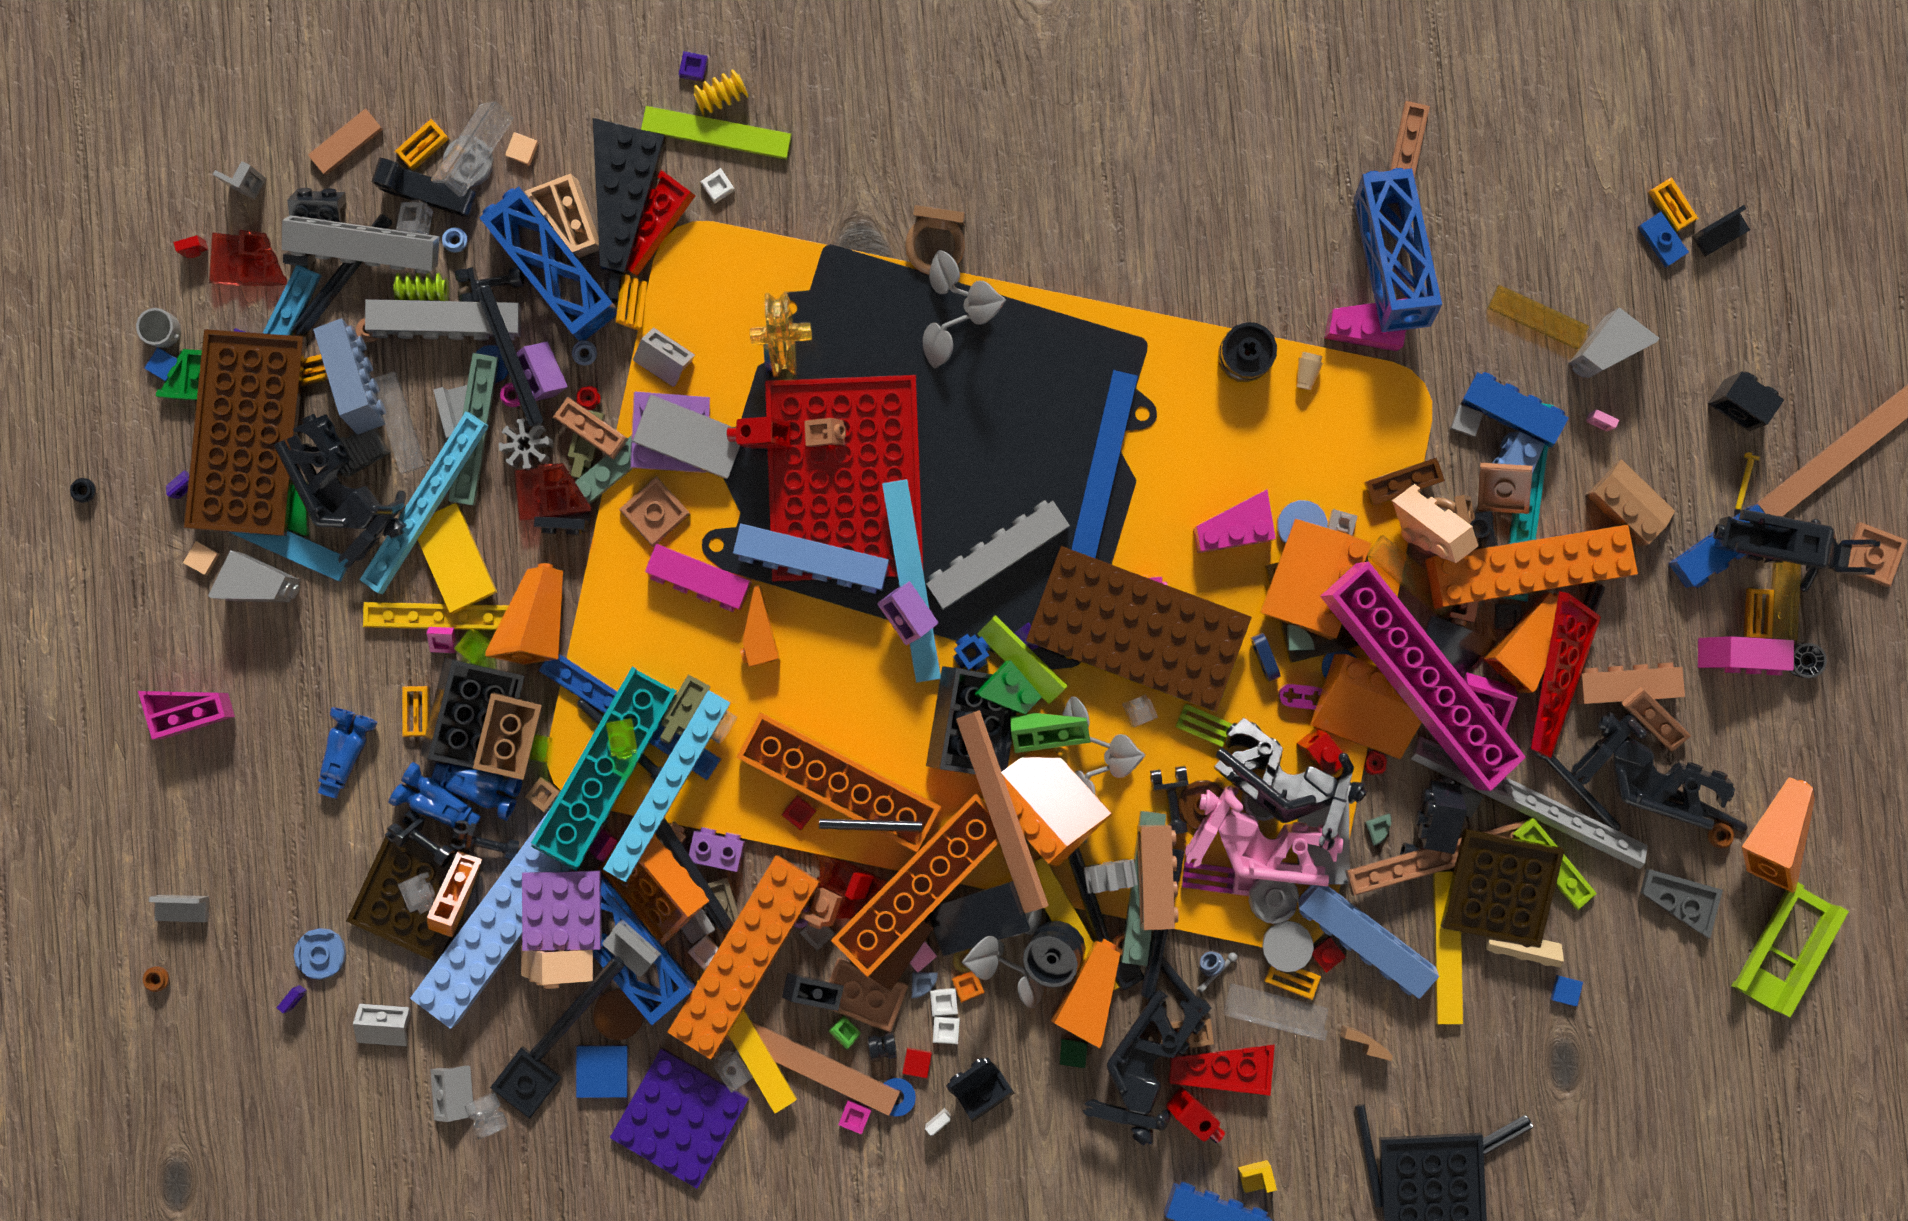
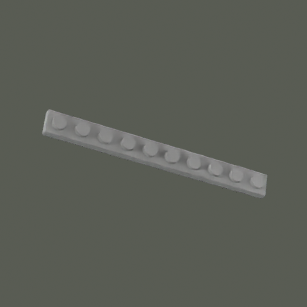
(1539, 807)

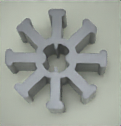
(530, 437)
(1110, 876)

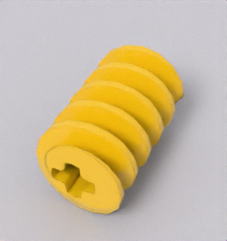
(720, 91)

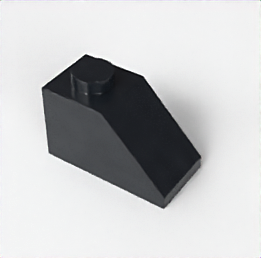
(812, 991)

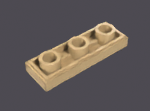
(1548, 954)

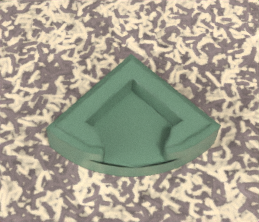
(1298, 639)
(1378, 828)

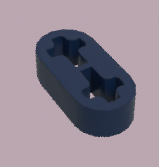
(1265, 657)

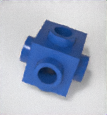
(966, 643)

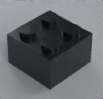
(1746, 401)
(1441, 816)

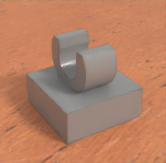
(1342, 522)

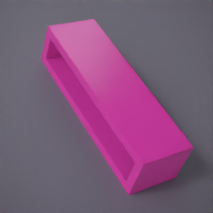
(698, 577)

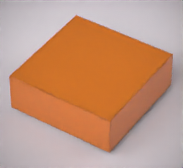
(967, 986)

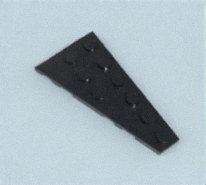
(624, 176)

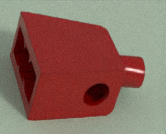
(760, 433)
(1322, 751)
(1195, 1116)

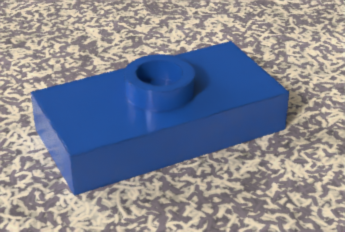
(1663, 239)

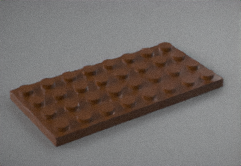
(242, 409)
(1138, 628)

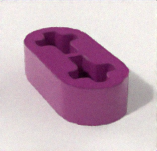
(1302, 690)

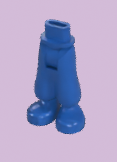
(342, 750)
(479, 786)
(432, 799)

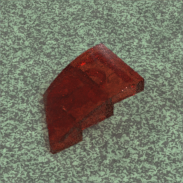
(244, 260)
(548, 493)
(836, 876)

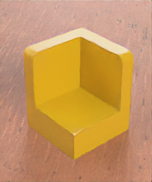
(1257, 1177)

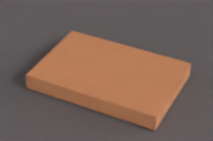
(865, 998)

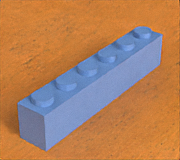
(811, 557)
(1368, 939)

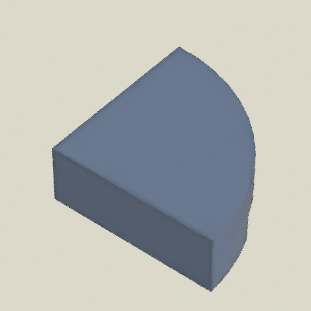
(922, 983)

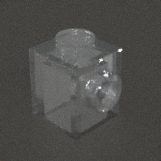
(732, 1070)

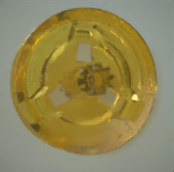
(780, 333)

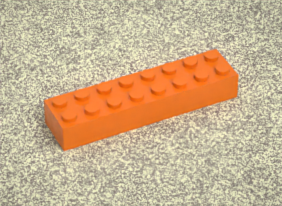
(1532, 566)
(835, 779)
(918, 887)
(744, 957)

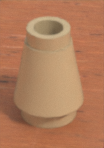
(1308, 370)

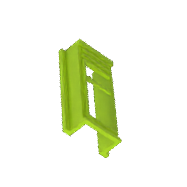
(1769, 989)

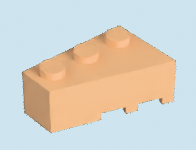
(568, 213)
(1432, 527)
(557, 966)

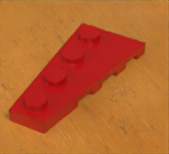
(663, 211)
(1230, 1070)

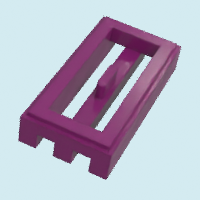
(1230, 880)

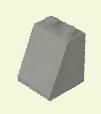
(1611, 342)
(252, 580)

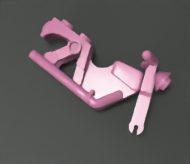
(1253, 853)

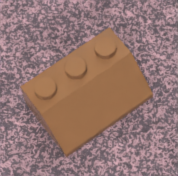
(1631, 503)
(507, 736)

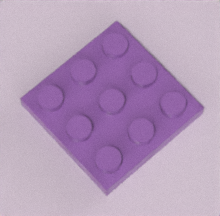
(649, 459)
(561, 910)

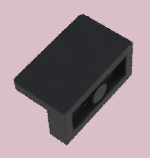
(1721, 232)

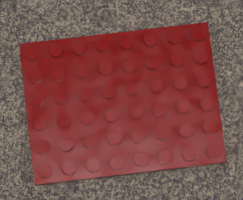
(837, 489)

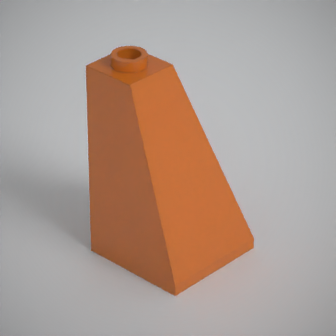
(532, 620)
(1524, 649)
(1779, 838)
(1089, 996)

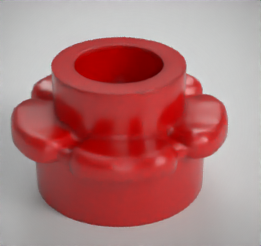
(588, 391)
(1381, 763)

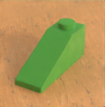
(1047, 731)

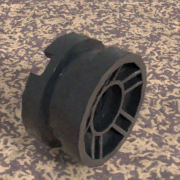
(1815, 656)

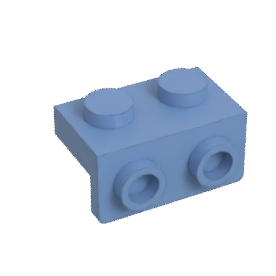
(1519, 450)

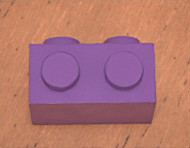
(541, 371)
(908, 612)
(717, 850)

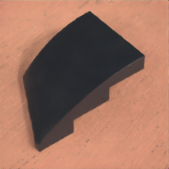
(1458, 644)

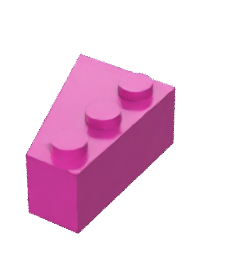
(1362, 327)
(1238, 526)
(1746, 654)
(182, 712)

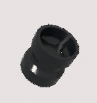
(876, 1047)

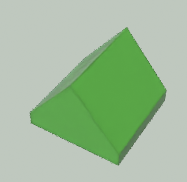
(844, 1032)

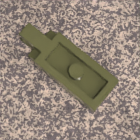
(582, 453)
(683, 707)

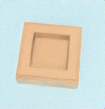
(521, 148)
(201, 558)

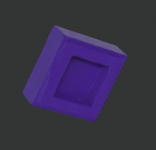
(693, 66)
(291, 999)

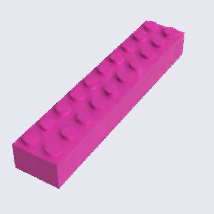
(1423, 676)

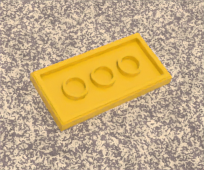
(455, 559)

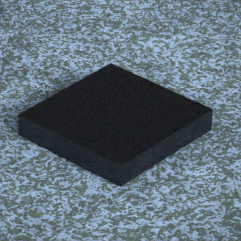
(526, 1082)

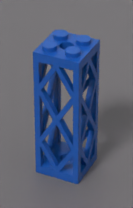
(1374, 193)
(509, 212)
(629, 984)

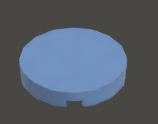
(1300, 510)
(320, 953)

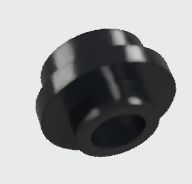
(77, 485)

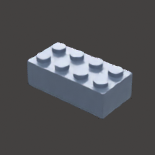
(350, 376)

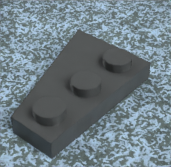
(1685, 899)

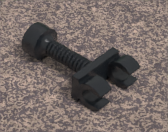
(514, 277)
(1484, 529)
(1182, 780)
(414, 824)
(508, 849)

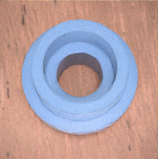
(449, 235)

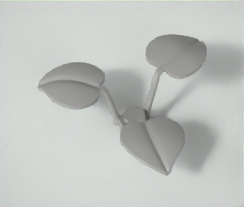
(981, 304)
(1121, 753)
(985, 956)

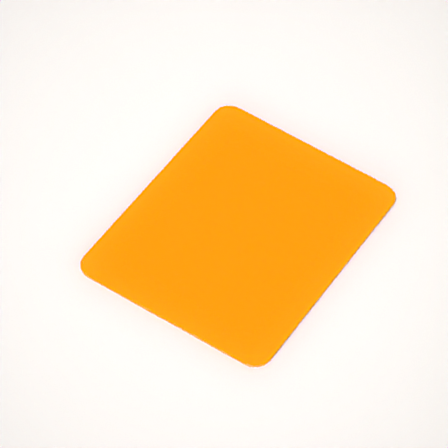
(853, 677)

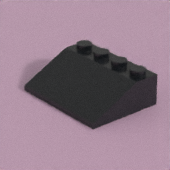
(954, 700)
(462, 708)

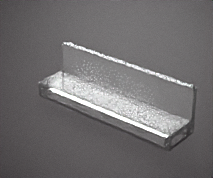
(473, 147)
(1276, 1011)

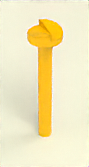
(1746, 477)

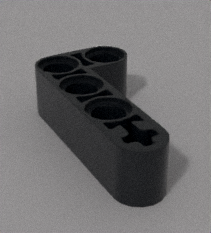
(396, 180)

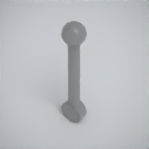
(1232, 957)

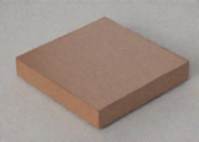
(1504, 488)
(654, 511)
(1883, 558)

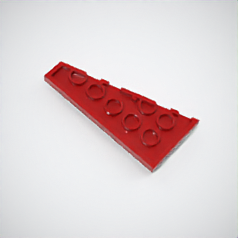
(1568, 649)

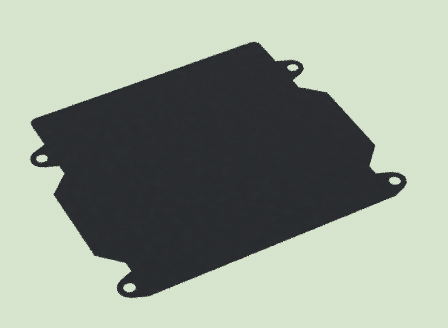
(996, 428)

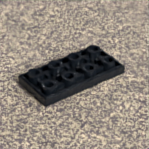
(970, 918)

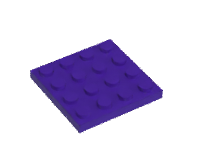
(679, 1118)

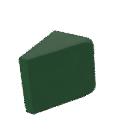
(1073, 1053)

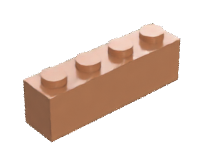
(1619, 684)
(1156, 877)

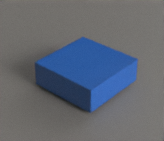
(161, 363)
(1566, 990)

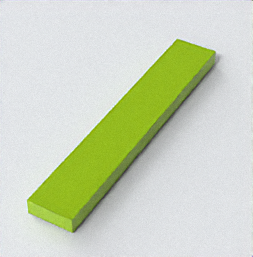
(717, 132)

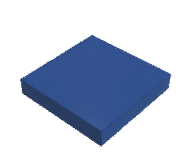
(601, 1071)

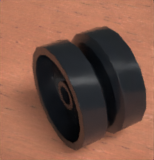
(1257, 341)
(1054, 953)

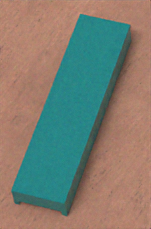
(598, 776)

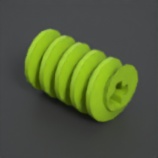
(421, 289)

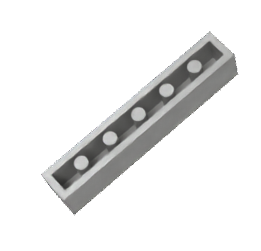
(360, 243)
(436, 318)
(997, 555)

